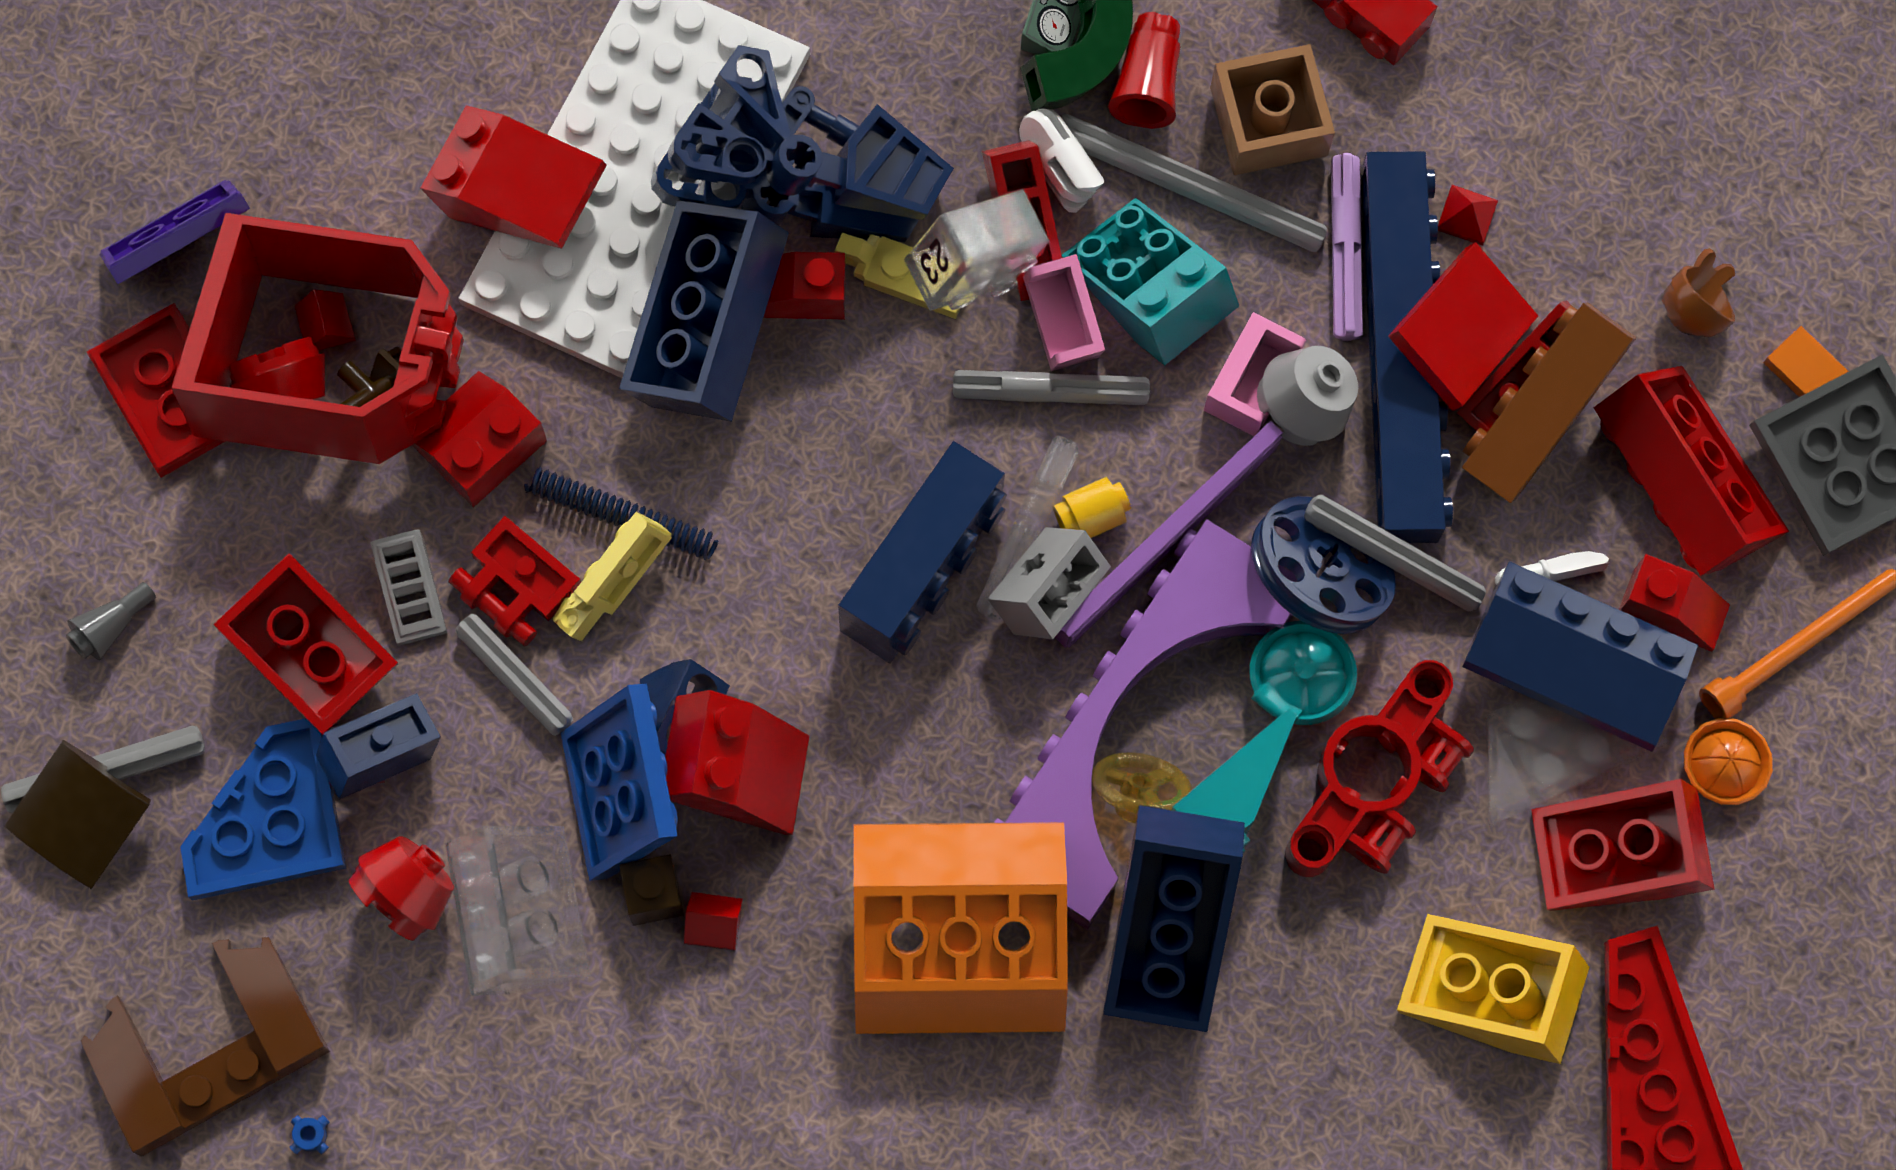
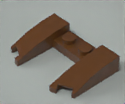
(161, 1110)

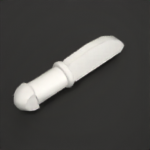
(1567, 566)

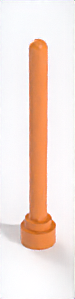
(1726, 695)

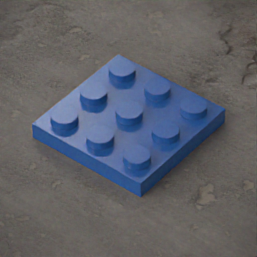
(619, 782)

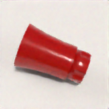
(1148, 74)

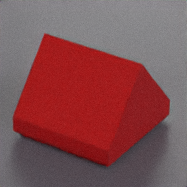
(325, 319)
(712, 921)

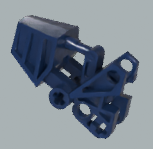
(747, 138)

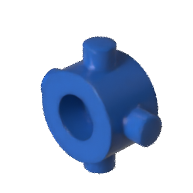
(309, 1134)

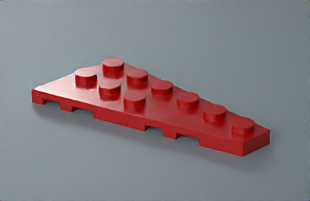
(1656, 1076)

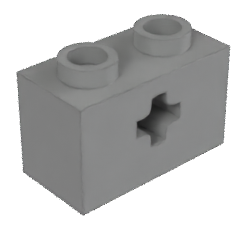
(1049, 582)

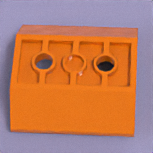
(960, 892)

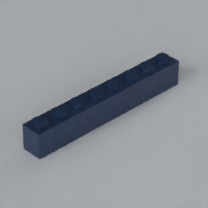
(1404, 404)

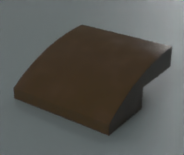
(77, 814)

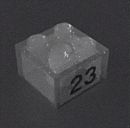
(976, 251)

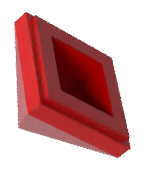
(1467, 215)

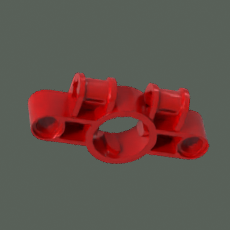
(1403, 726)

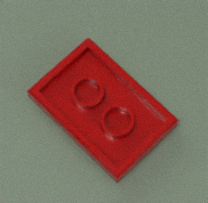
(1463, 326)
(140, 376)

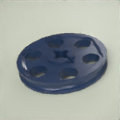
(1304, 559)

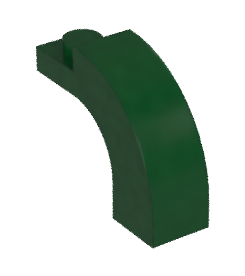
(1070, 73)

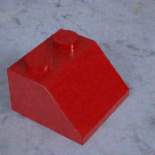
(481, 438)

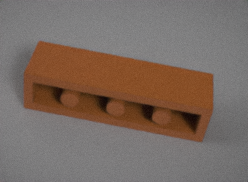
(1548, 401)

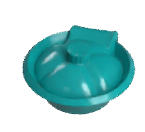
(1303, 671)

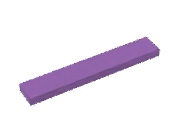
(1170, 533)

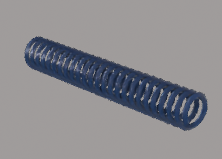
(599, 513)

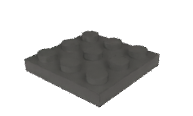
(1838, 453)

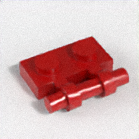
(525, 569)

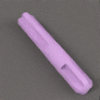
(1346, 247)

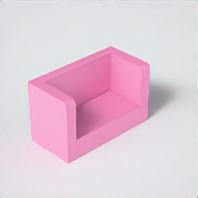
(1063, 312)
(1235, 389)

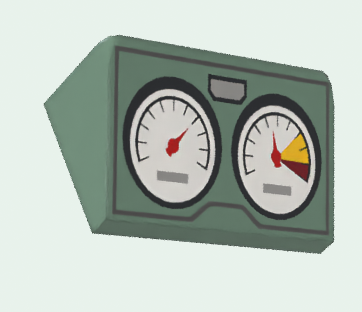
(1050, 26)

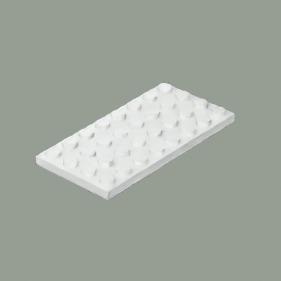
(626, 110)

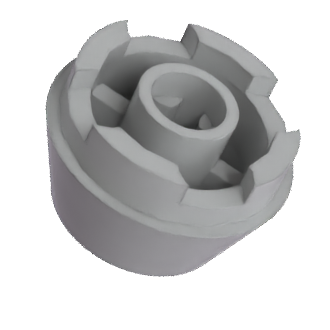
(1308, 394)

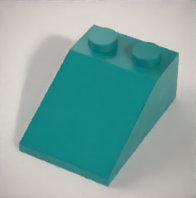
(1241, 782)

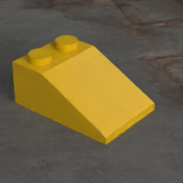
(1495, 986)

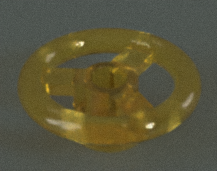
(1137, 787)

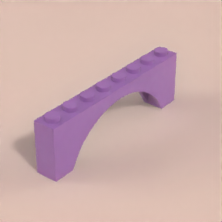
(1203, 599)

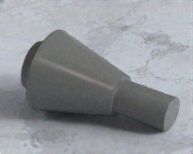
(99, 628)

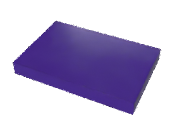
(172, 231)

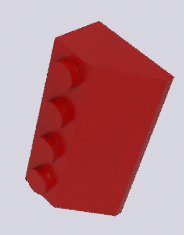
(1689, 469)

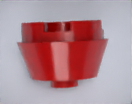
(289, 370)
(404, 885)

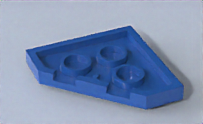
(268, 819)

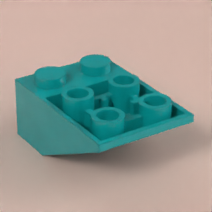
(1154, 280)

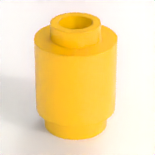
(1093, 508)

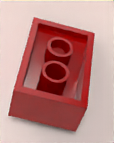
(511, 178)
(305, 644)
(735, 761)
(1623, 847)

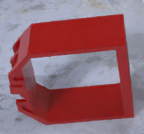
(332, 257)

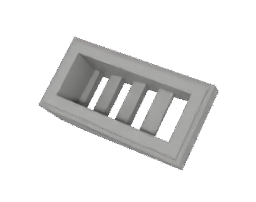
(397, 546)

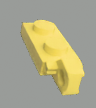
(883, 268)
(613, 575)

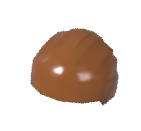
(1697, 300)

